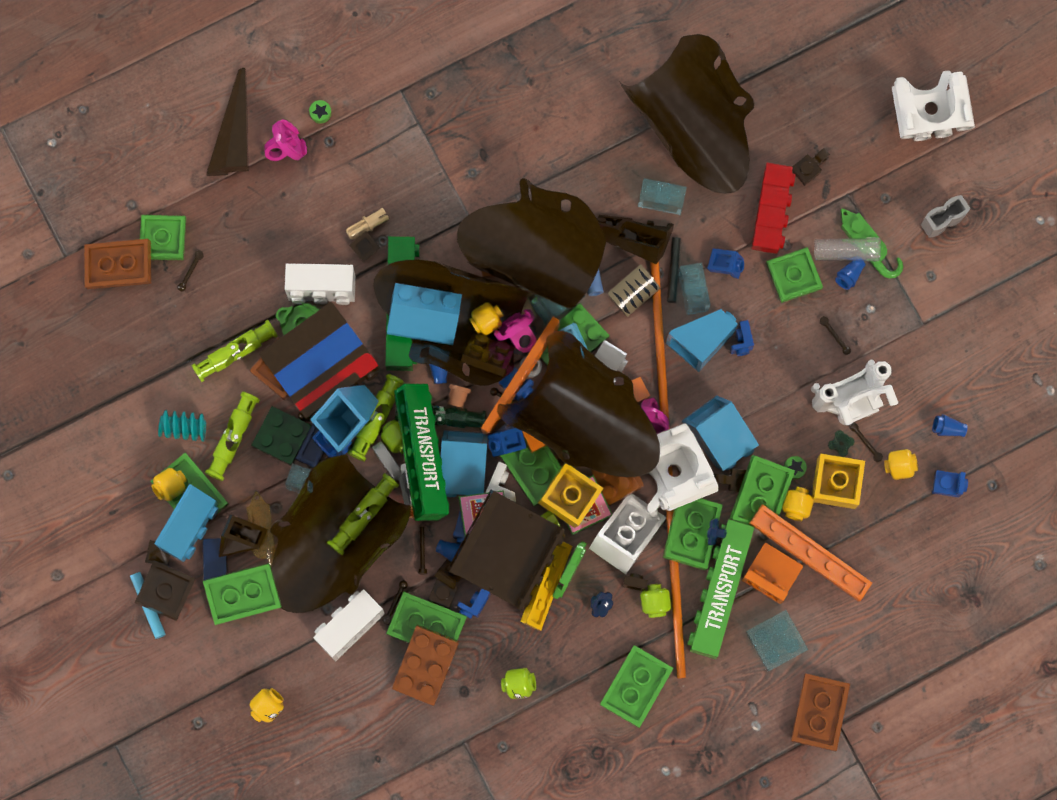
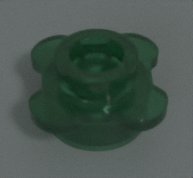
(841, 437)

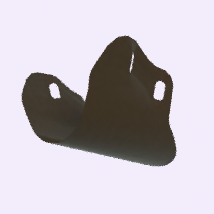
(696, 113)
(536, 244)
(474, 291)
(586, 413)
(303, 564)

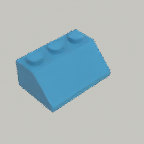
(424, 314)
(187, 524)

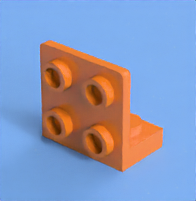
(772, 573)

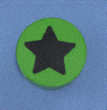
(320, 111)
(798, 464)

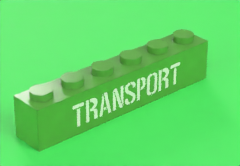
(721, 590)

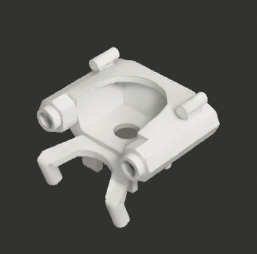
(952, 105)
(856, 395)
(696, 479)

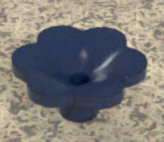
(714, 532)
(601, 604)

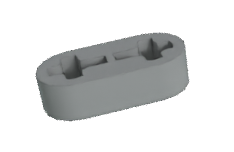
(387, 460)

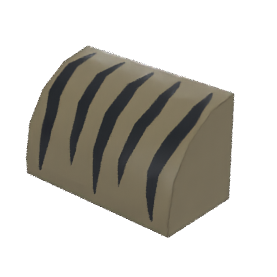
(633, 290)

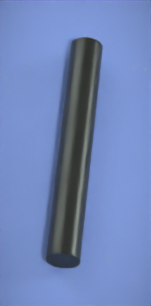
(674, 267)

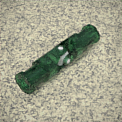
(456, 417)

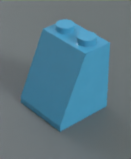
(702, 337)
(345, 414)
(721, 432)
(464, 462)

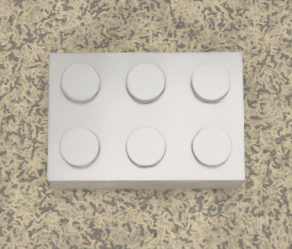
(320, 283)
(348, 624)

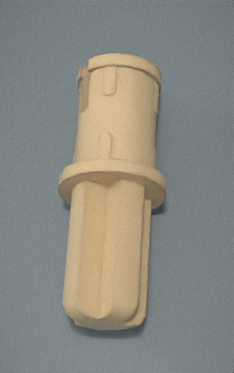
(367, 224)

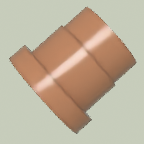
(458, 395)

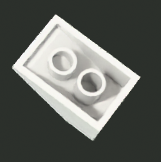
(626, 533)

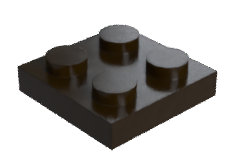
(488, 354)
(165, 590)

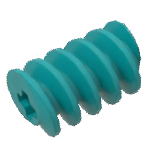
(182, 425)

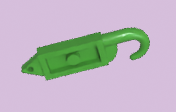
(857, 228)

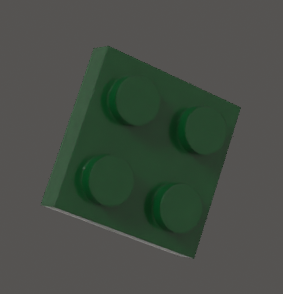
(281, 436)

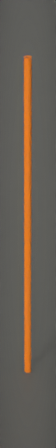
(663, 405)

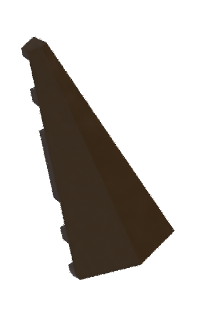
(232, 141)
(640, 239)

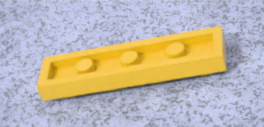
(538, 608)

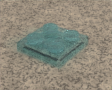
(776, 640)

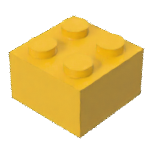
(838, 481)
(570, 495)

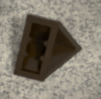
(240, 536)

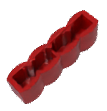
(772, 208)

